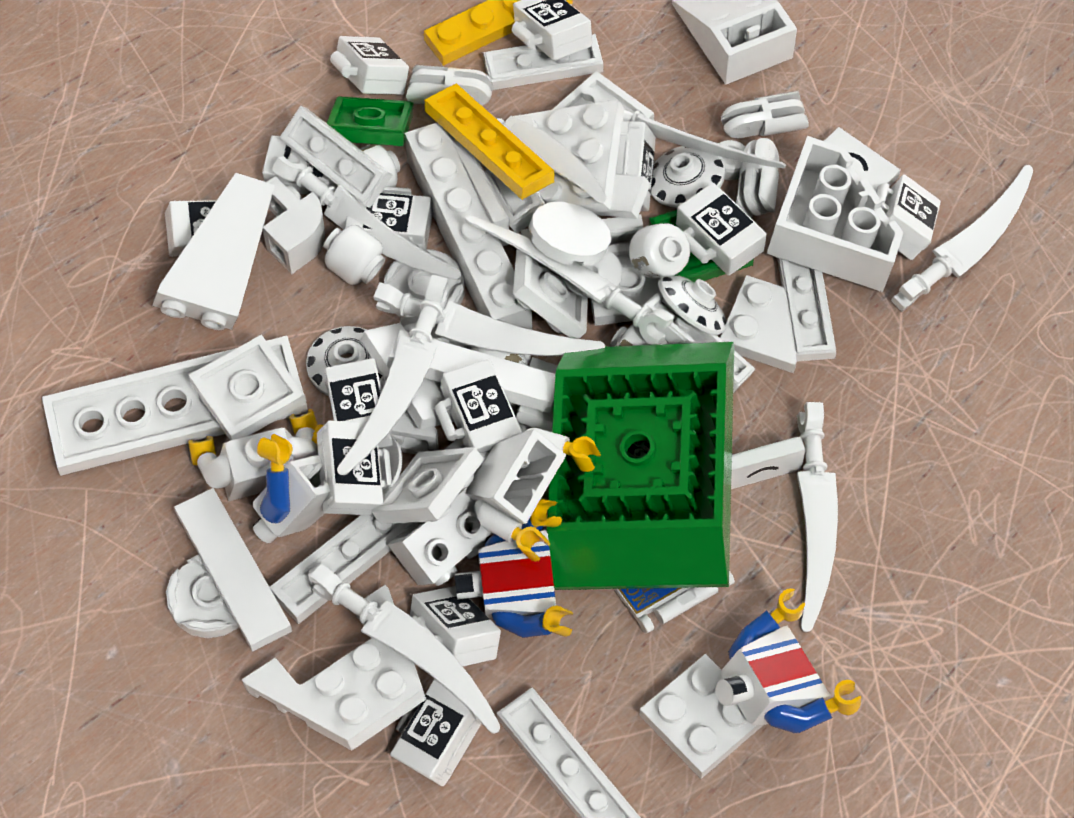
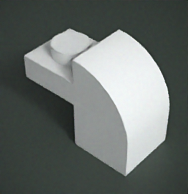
(298, 228)

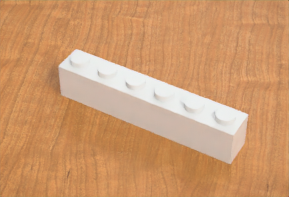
(453, 197)

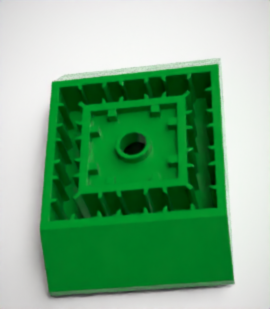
(654, 515)

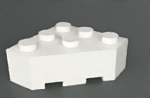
(834, 220)

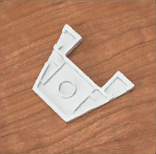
(350, 696)

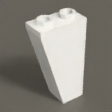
(217, 261)

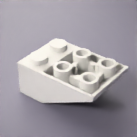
(739, 34)

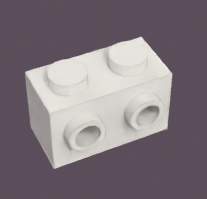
(434, 548)

